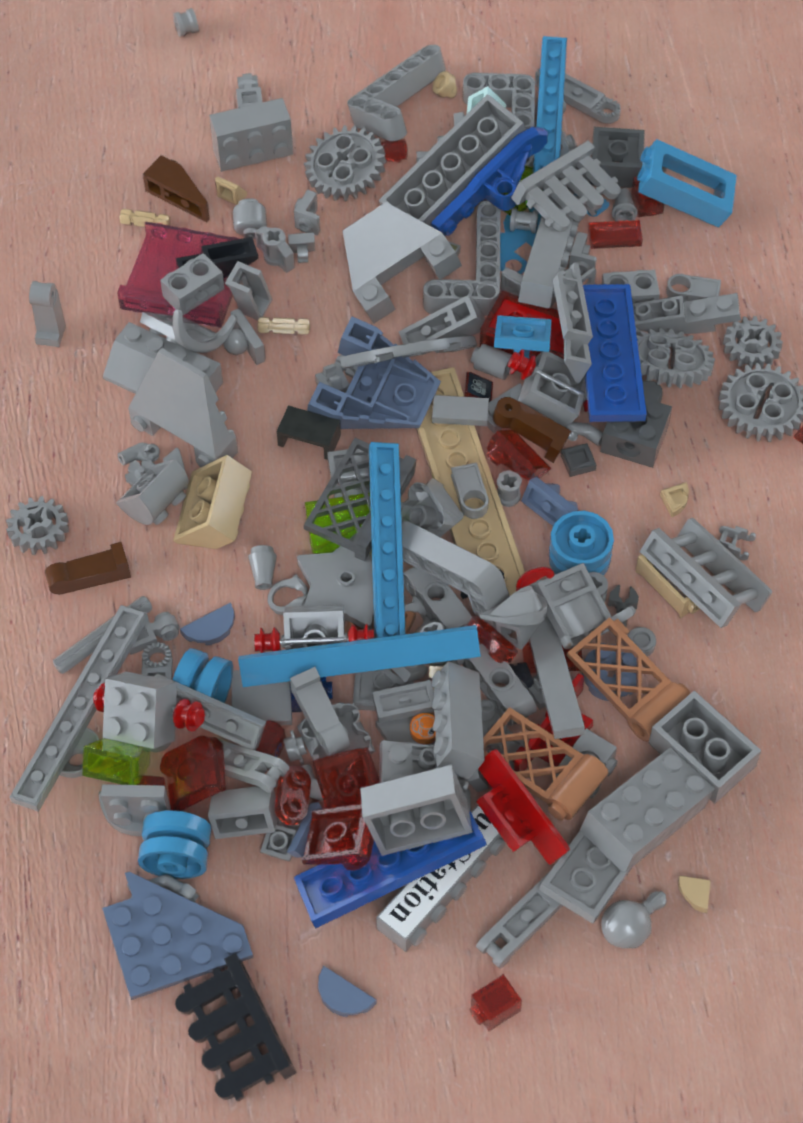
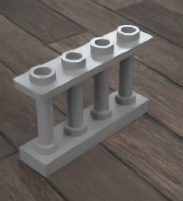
(696, 582)

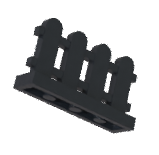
(242, 1043)

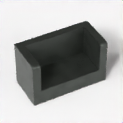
(309, 428)

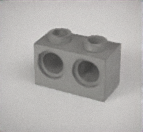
(192, 283)
(642, 283)

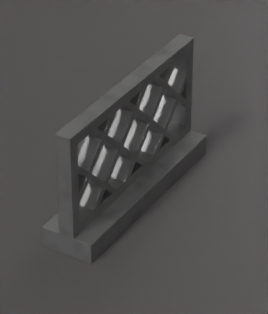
(362, 543)

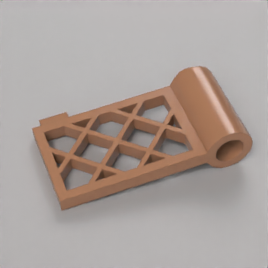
(652, 706)
(575, 781)

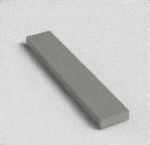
(556, 682)

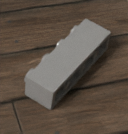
(458, 719)

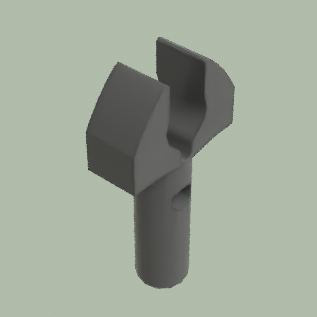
(616, 601)

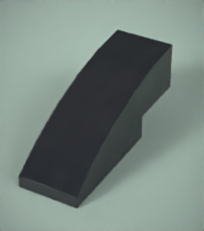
(226, 254)

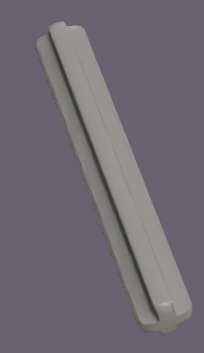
(89, 643)

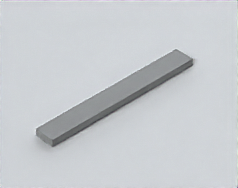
(77, 709)

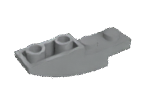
(687, 316)

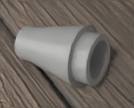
(624, 207)
(262, 564)

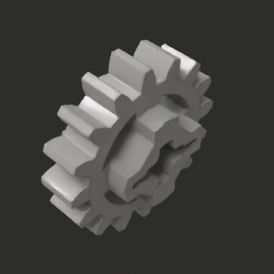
(752, 342)
(37, 525)

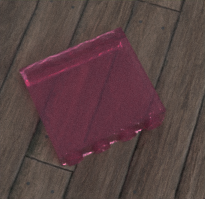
(158, 259)

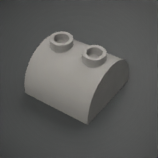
(154, 492)

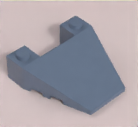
(380, 393)

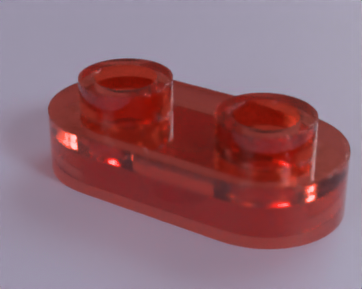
(499, 647)
(293, 792)

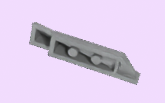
(573, 321)

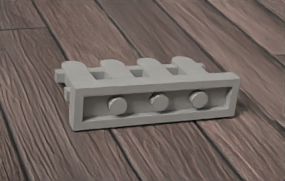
(566, 169)

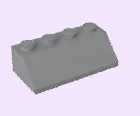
(137, 348)

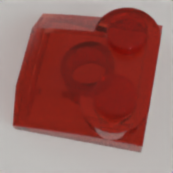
(511, 450)
(194, 771)
(344, 775)
(338, 838)

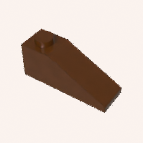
(173, 185)

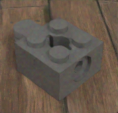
(619, 153)
(640, 439)

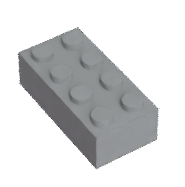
(647, 809)

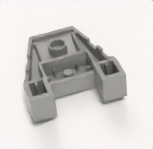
(387, 244)
(184, 404)

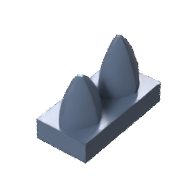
(546, 501)

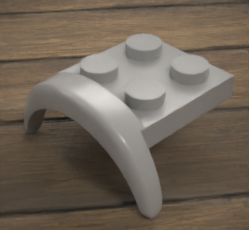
(186, 332)
(576, 605)
(129, 805)

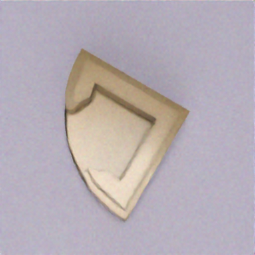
(675, 498)
(695, 892)

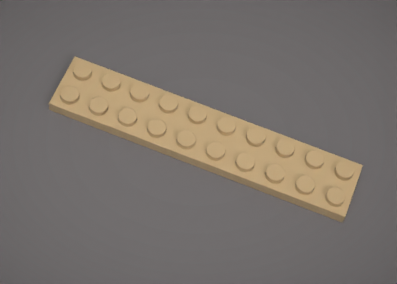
(457, 446)

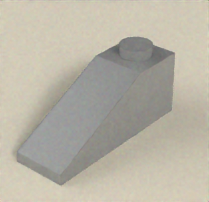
(455, 320)

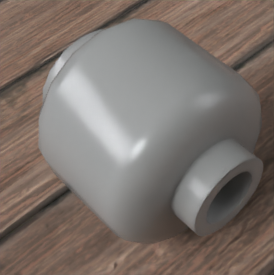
(248, 217)

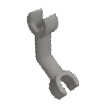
(175, 886)

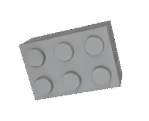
(251, 134)
(706, 743)
(416, 810)

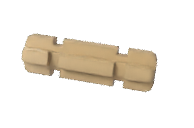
(127, 217)
(283, 325)

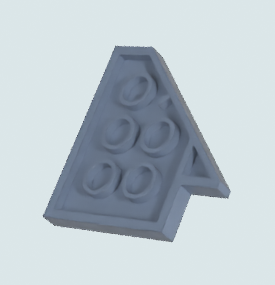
(169, 938)

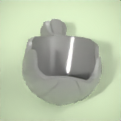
(628, 922)

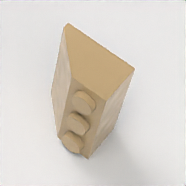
(213, 504)

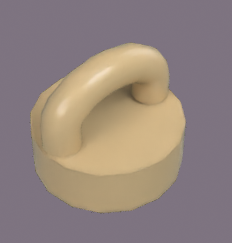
(445, 85)

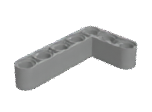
(513, 89)
(377, 104)
(486, 287)
(455, 567)

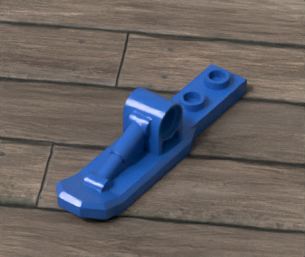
(497, 177)

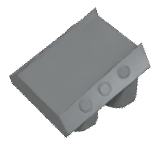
(430, 508)
(350, 719)

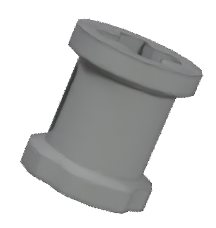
(524, 220)
(508, 488)

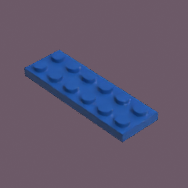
(615, 375)
(335, 891)

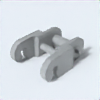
(736, 534)

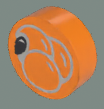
(422, 728)

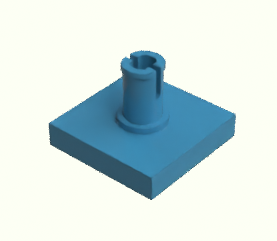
(522, 333)

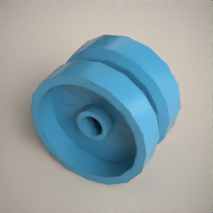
(581, 539)
(205, 676)
(174, 844)

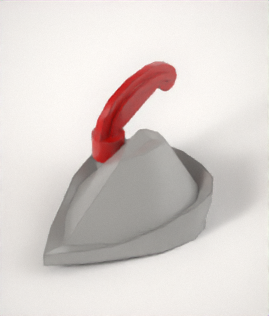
(524, 605)

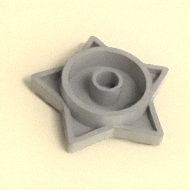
(340, 580)

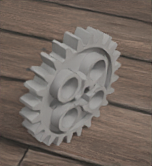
(340, 158)
(689, 359)
(747, 389)

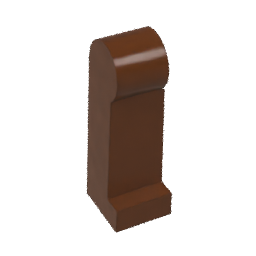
(531, 425)
(88, 571)

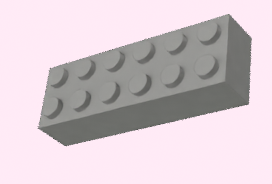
(454, 161)

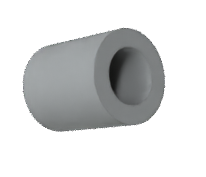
(491, 361)

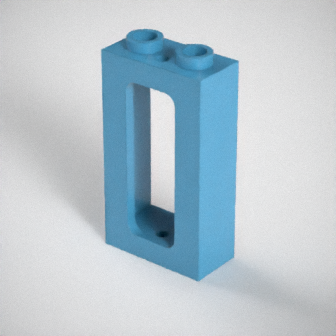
(681, 195)

